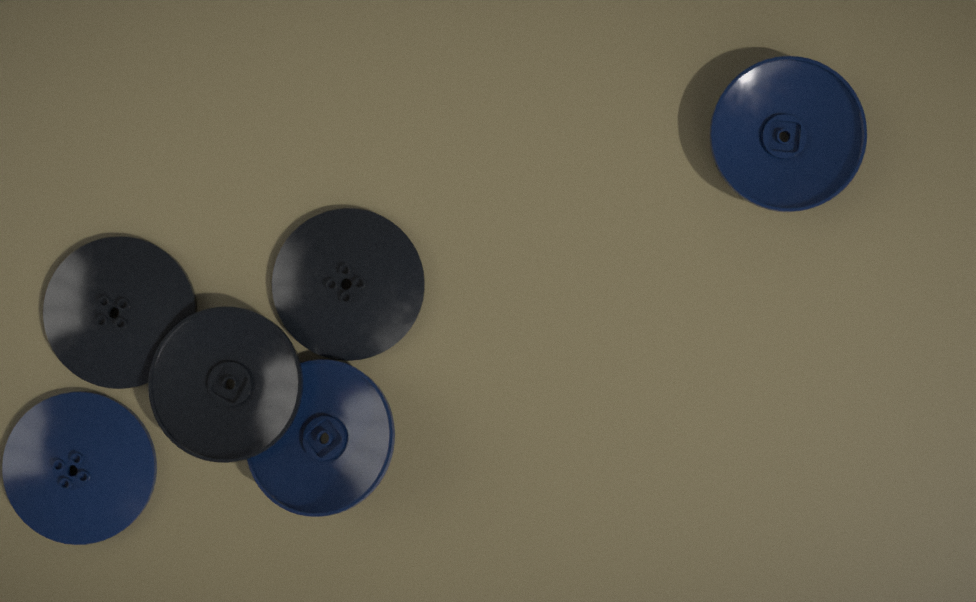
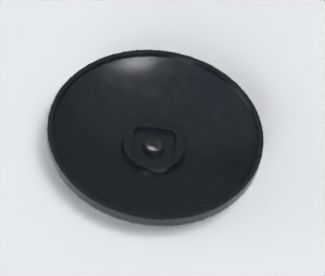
(123, 274)
(383, 275)
(191, 389)

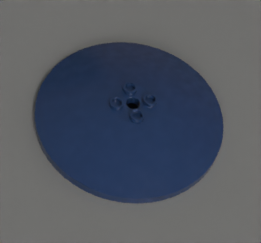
(822, 127)
(112, 461)
(337, 475)

